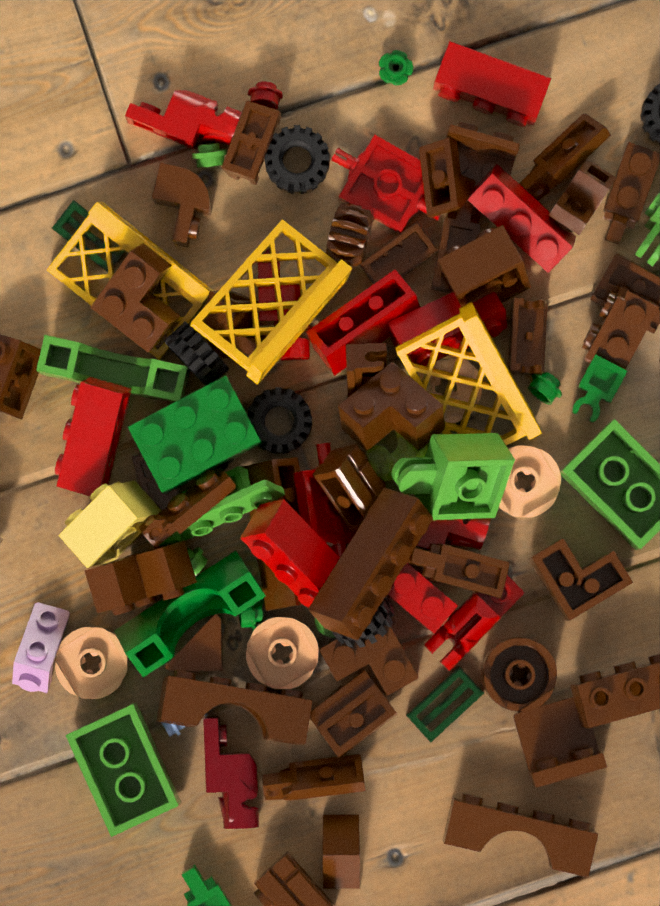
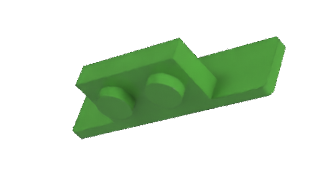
(232, 507)

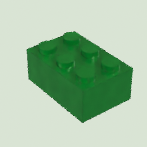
(194, 435)

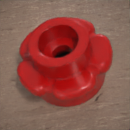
(265, 94)

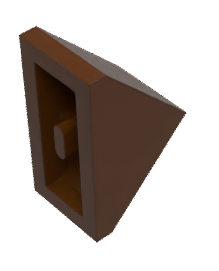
(203, 651)
(341, 851)

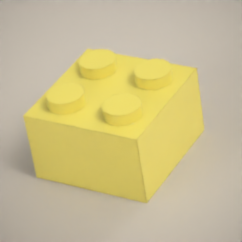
(108, 522)

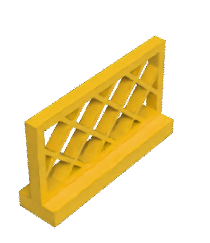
(128, 238)
(295, 321)
(491, 365)

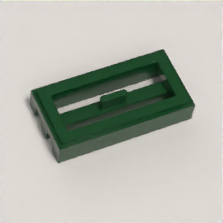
(66, 217)
(468, 683)

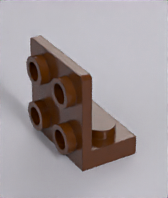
(481, 151)
(623, 326)
(17, 375)
(556, 743)

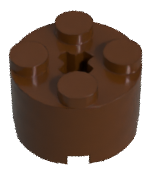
(539, 678)

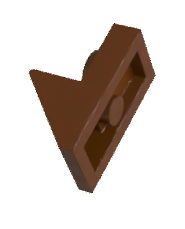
(442, 178)

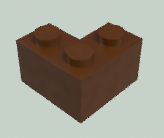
(485, 267)
(129, 299)
(390, 403)
(141, 578)
(575, 587)
(384, 657)

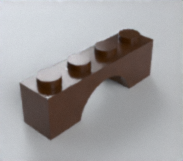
(280, 717)
(473, 825)

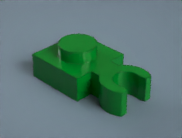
(600, 383)

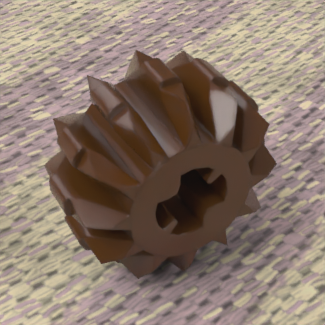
(349, 234)

